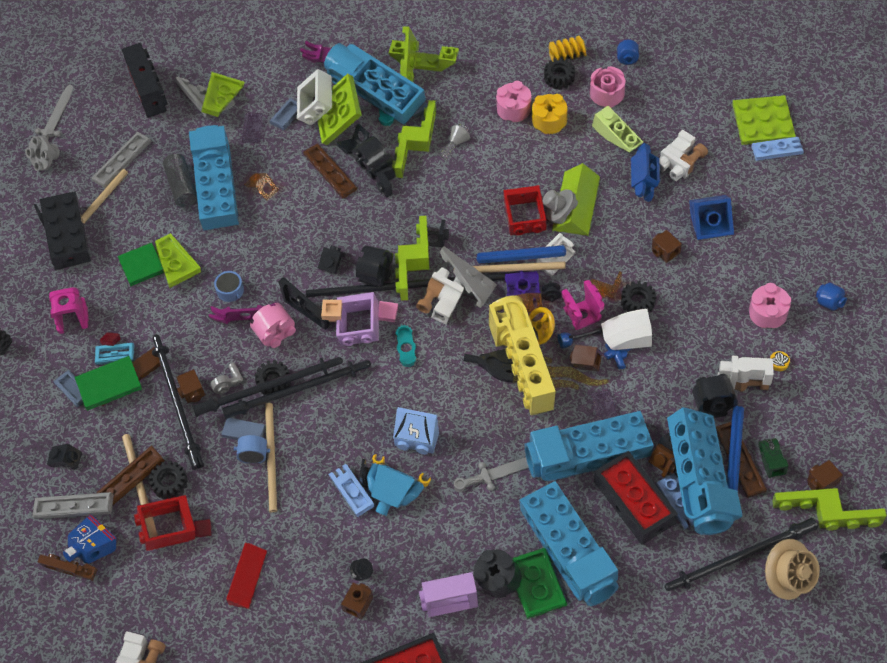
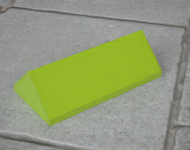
(584, 185)

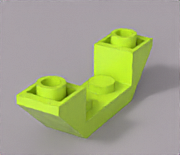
(427, 61)

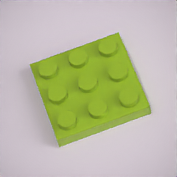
(344, 110)
(763, 119)

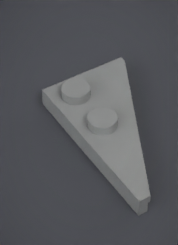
(196, 94)
(470, 277)

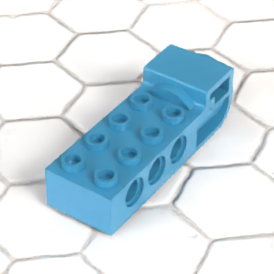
(375, 81)
(213, 177)
(586, 447)
(702, 472)
(570, 545)

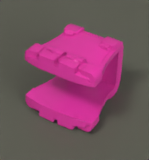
(75, 304)
(592, 305)

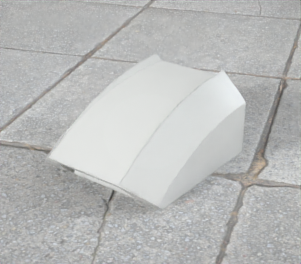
(628, 330)

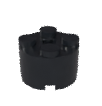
(372, 156)
(374, 266)
(714, 395)
(487, 570)

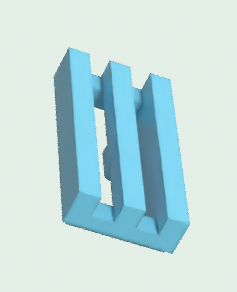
(107, 358)

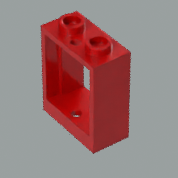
(522, 196)
(163, 507)

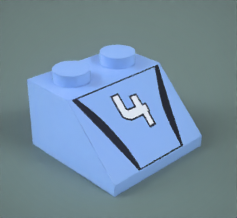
(415, 431)

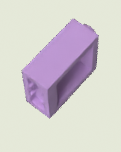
(364, 302)
(449, 594)

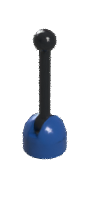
(566, 339)

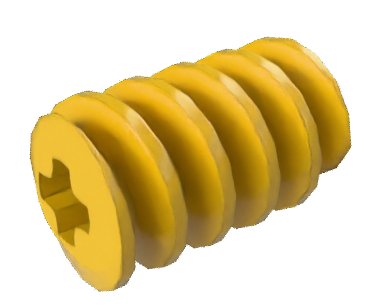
(565, 48)

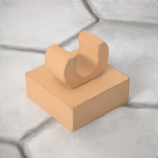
(332, 310)

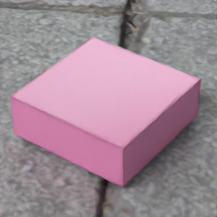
(388, 311)

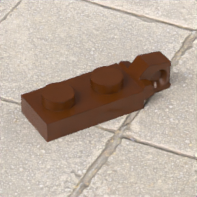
(71, 568)

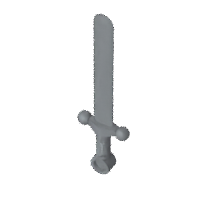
(60, 106)
(488, 475)

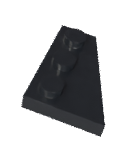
(301, 303)

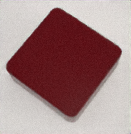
(110, 339)
(203, 528)

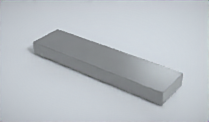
(121, 159)
(73, 505)

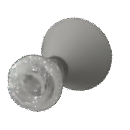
(459, 135)

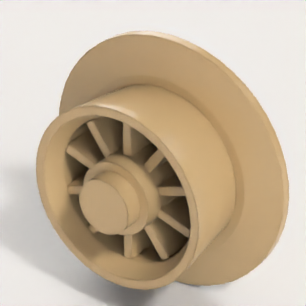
(791, 569)

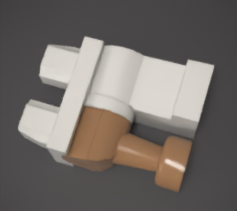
(676, 156)
(446, 291)
(748, 372)
(135, 647)

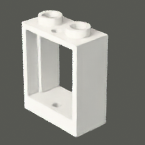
(318, 85)

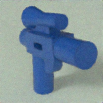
(619, 355)

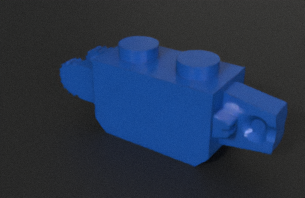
(645, 172)

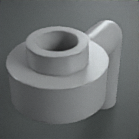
(223, 383)

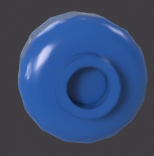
(628, 51)
(831, 296)

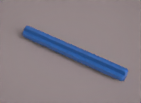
(521, 254)
(735, 447)

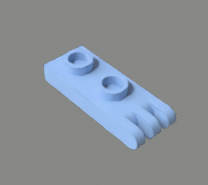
(777, 148)
(671, 490)
(352, 491)

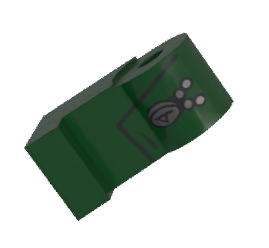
(772, 457)

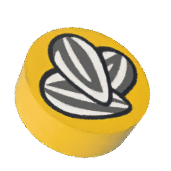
(780, 361)

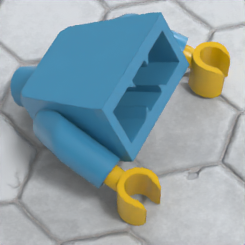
(392, 486)

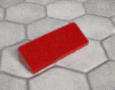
(246, 576)

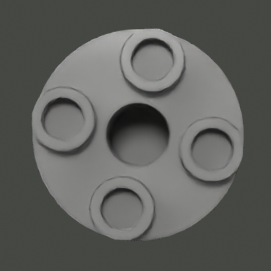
(41, 153)
(559, 205)

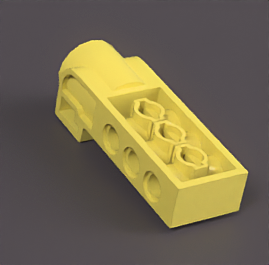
(517, 333)

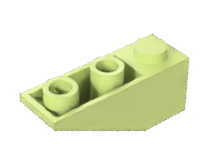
(615, 130)

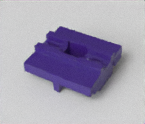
(514, 280)

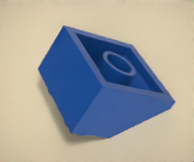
(712, 216)

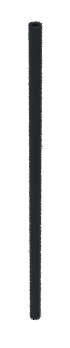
(387, 286)

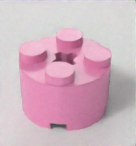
(607, 86)
(514, 102)
(769, 306)
(272, 325)

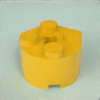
(549, 113)

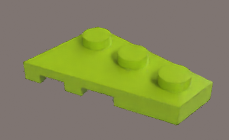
(409, 49)
(220, 93)
(175, 260)

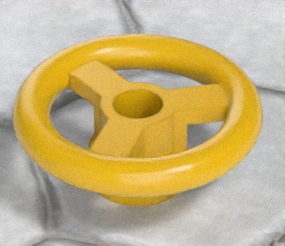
(544, 326)

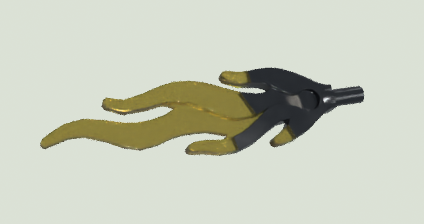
(499, 367)

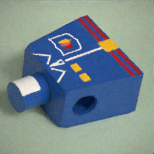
(89, 541)

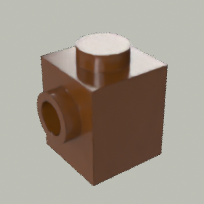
(666, 246)
(586, 358)
(190, 387)
(824, 476)
(357, 600)

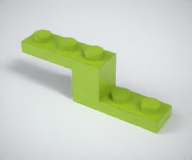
(414, 139)
(412, 258)
(829, 509)

